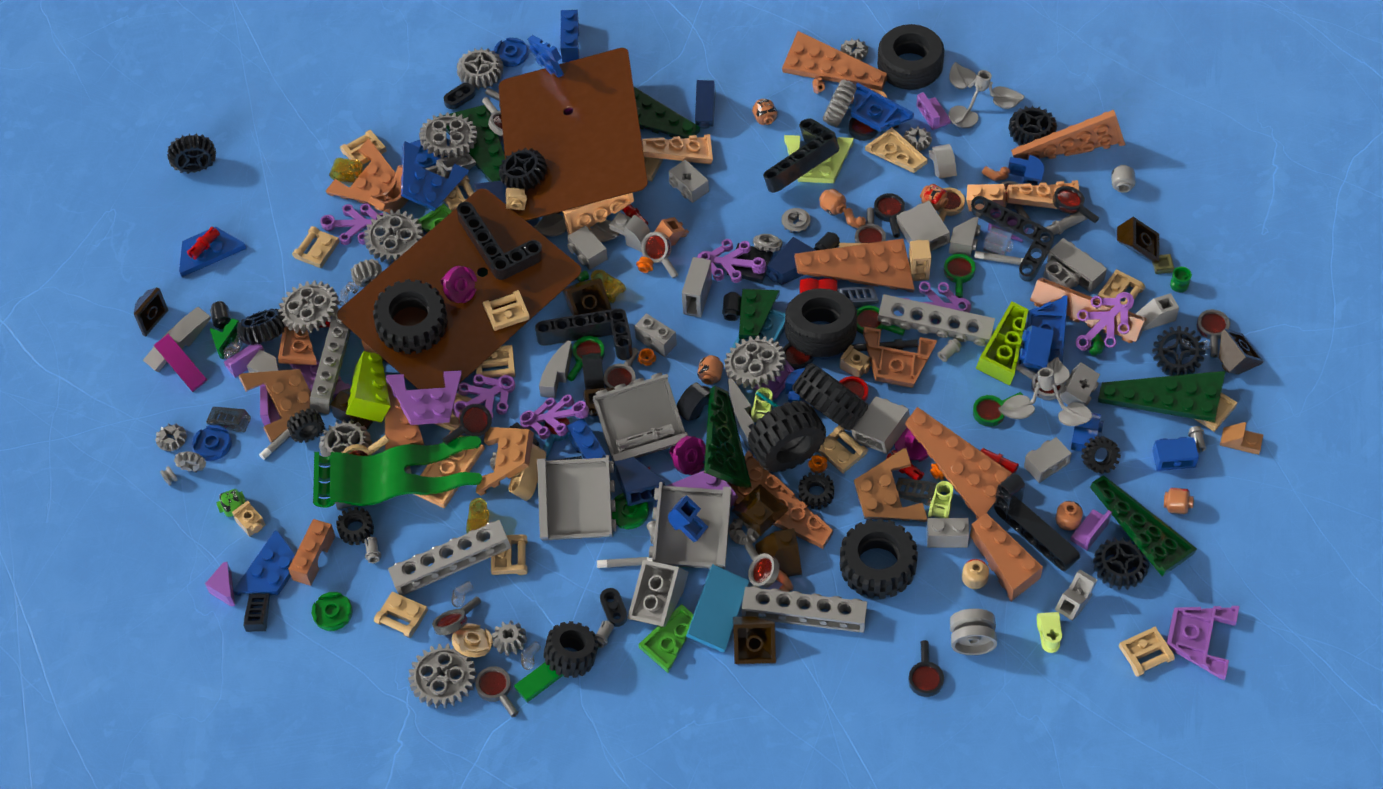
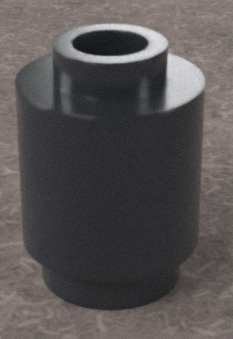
(828, 241)
(731, 306)
(220, 314)

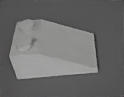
(657, 592)

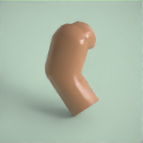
(818, 85)
(996, 175)
(853, 221)
(784, 579)

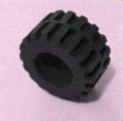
(566, 661)

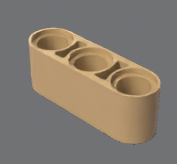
(525, 482)

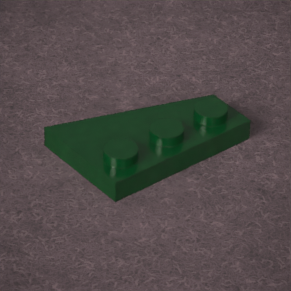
(755, 308)

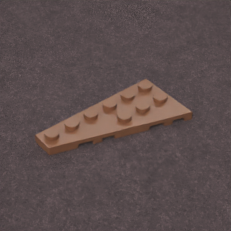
(816, 59)
(866, 264)
(963, 465)

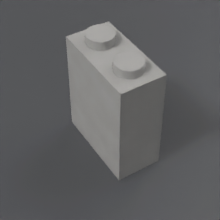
(923, 224)
(697, 287)
(881, 425)

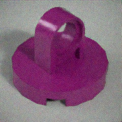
(459, 284)
(914, 449)
(688, 455)

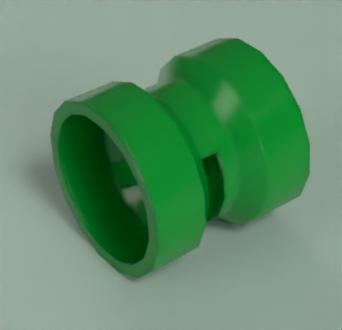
(1180, 279)

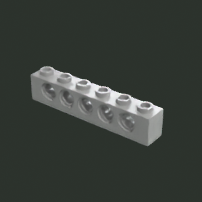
(944, 315)
(329, 366)
(443, 566)
(810, 617)

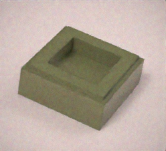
(1164, 265)

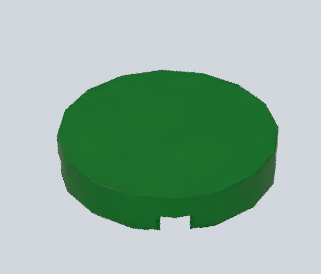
(629, 516)
(332, 611)

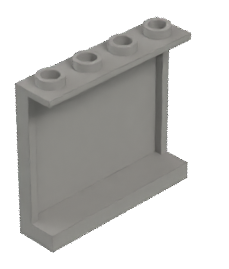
(636, 410)
(576, 498)
(673, 546)

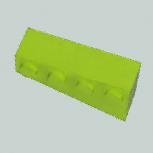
(1003, 348)
(369, 389)

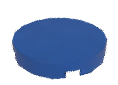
(512, 51)
(212, 442)

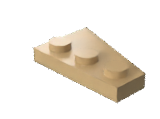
(897, 150)

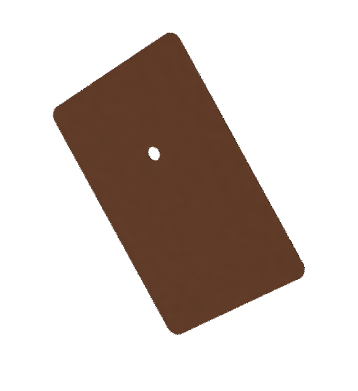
(587, 153)
(469, 333)

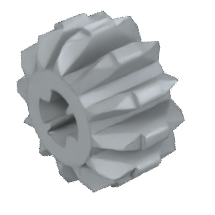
(365, 272)
(509, 638)

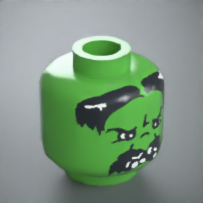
(230, 501)

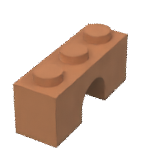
(305, 562)

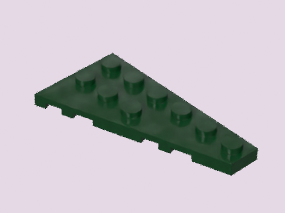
(662, 119)
(488, 149)
(1178, 395)
(723, 446)
(1152, 536)

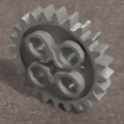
(434, 135)
(392, 235)
(309, 306)
(755, 362)
(453, 688)

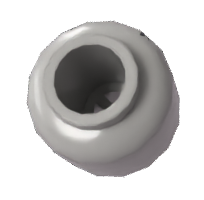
(1123, 178)

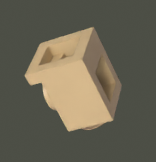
(854, 362)
(248, 518)

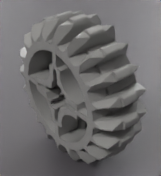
(480, 68)
(839, 103)
(344, 433)

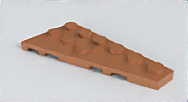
(1075, 139)
(806, 524)

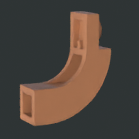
(391, 197)

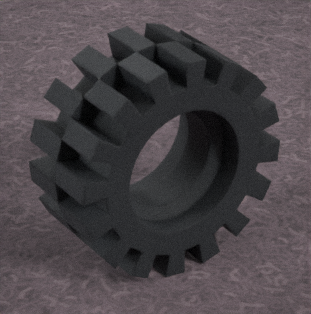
(305, 425)
(1108, 462)
(816, 480)
(352, 516)

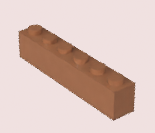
(1050, 291)

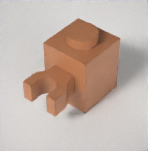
(672, 229)

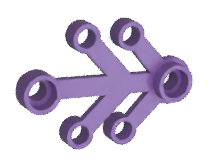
(357, 223)
(730, 260)
(955, 301)
(1107, 318)
(486, 394)
(530, 419)

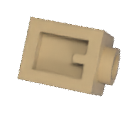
(515, 199)

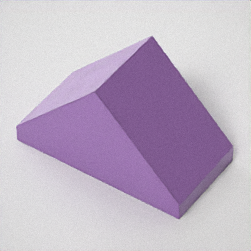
(221, 584)

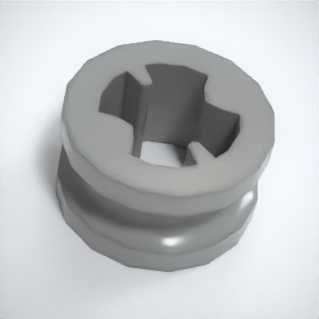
(168, 475)

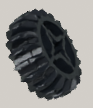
(1033, 121)
(191, 153)
(523, 169)
(261, 327)
(1171, 351)
(1116, 569)

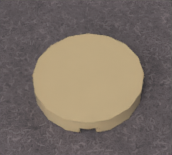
(472, 641)

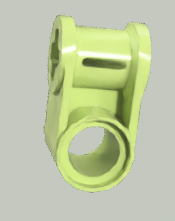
(761, 407)
(941, 504)
(1050, 631)

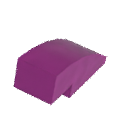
(180, 362)

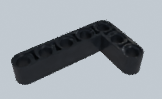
(819, 147)
(1018, 231)
(490, 246)
(594, 324)
(1030, 526)

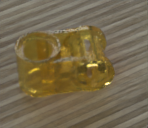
(345, 170)
(612, 286)
(477, 518)

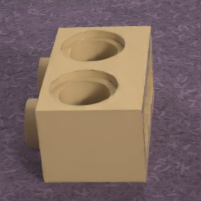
(919, 260)

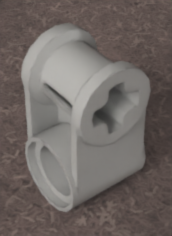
(1057, 273)

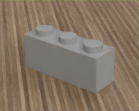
(1078, 262)

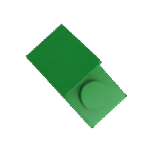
(224, 338)

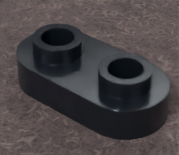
(458, 95)
(613, 608)

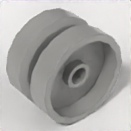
(973, 632)

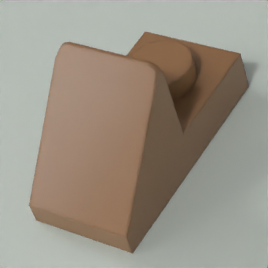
(1240, 439)

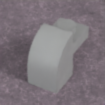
(943, 161)
(632, 228)
(1077, 595)

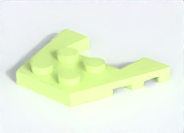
(828, 169)

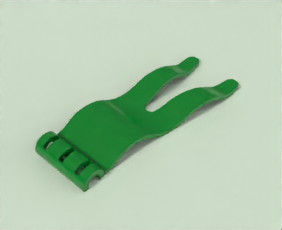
(383, 475)

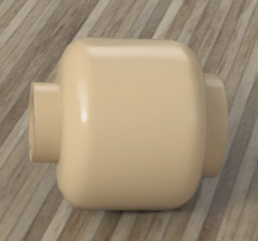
(975, 574)

